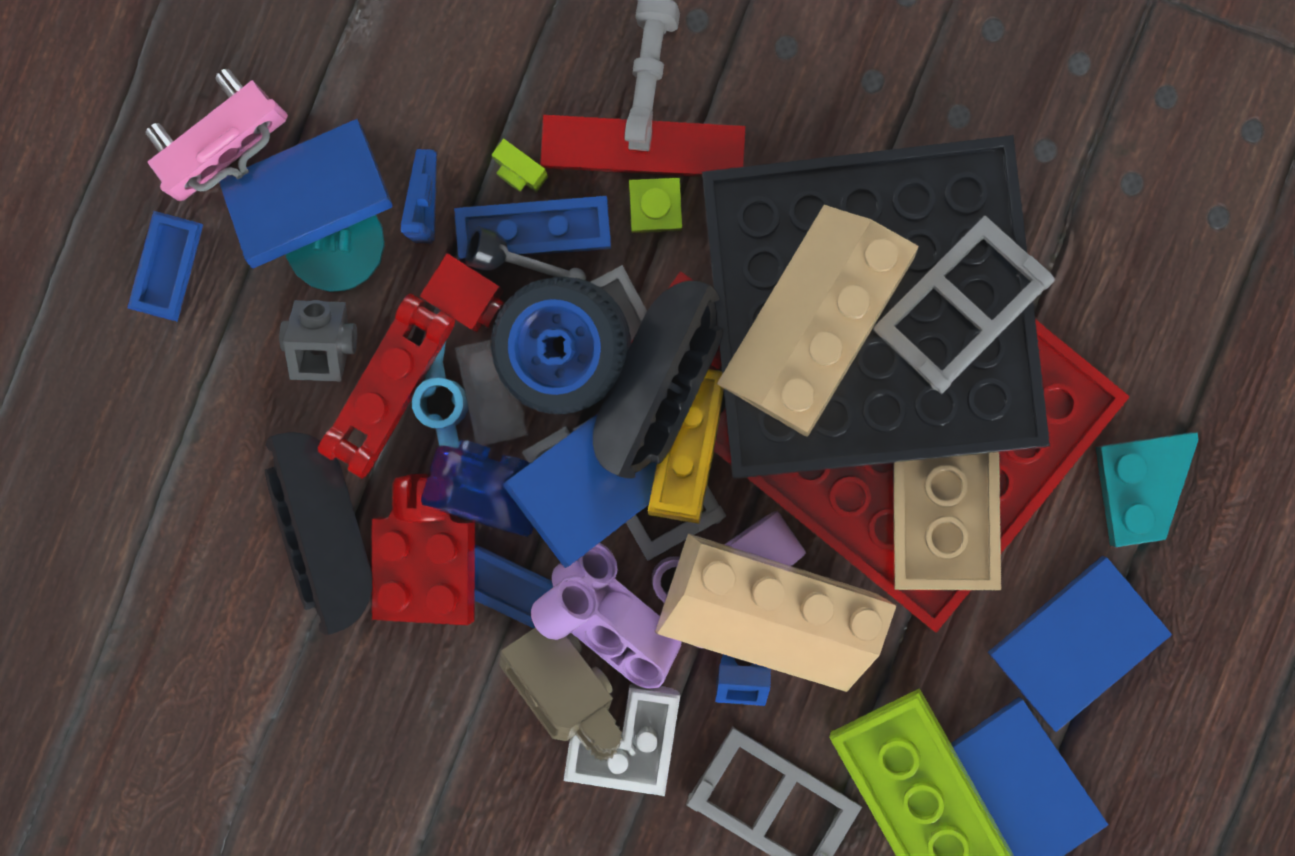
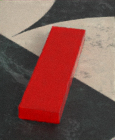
(674, 146)

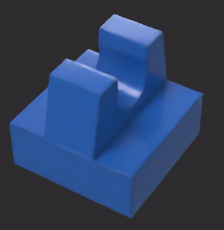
(742, 683)

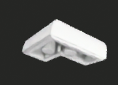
(644, 751)

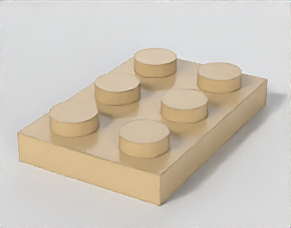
(947, 523)

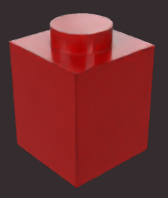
(463, 294)

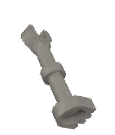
(655, 19)

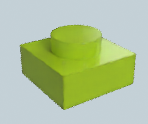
(518, 168)
(655, 205)

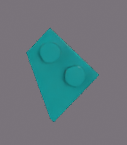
(1143, 485)

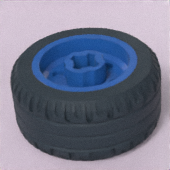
(527, 344)

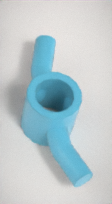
(445, 428)

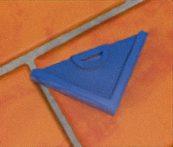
(420, 203)

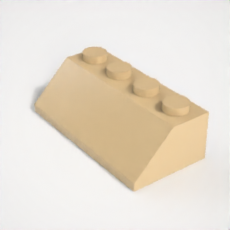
(818, 317)
(774, 614)

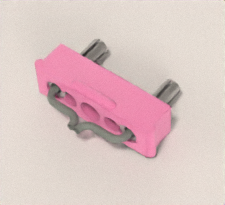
(205, 151)

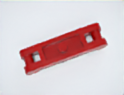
(387, 386)

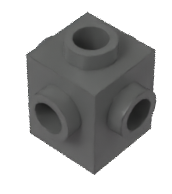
(317, 340)

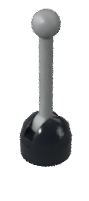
(489, 251)

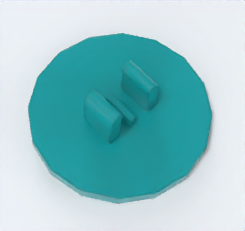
(342, 258)

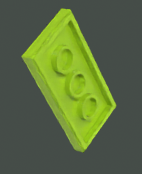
(917, 782)

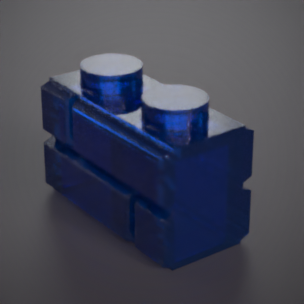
(471, 487)

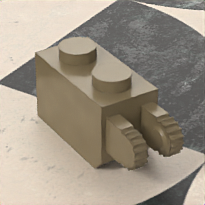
(563, 691)

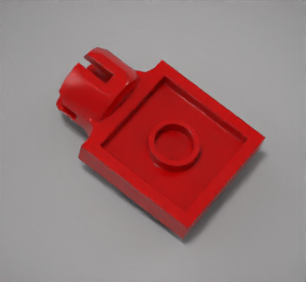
(422, 561)

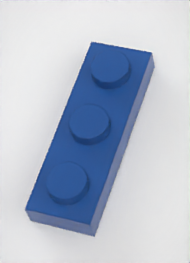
(540, 225)

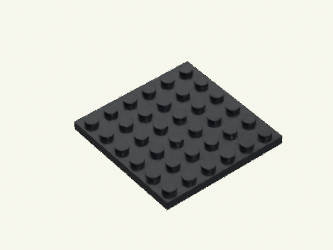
(882, 403)

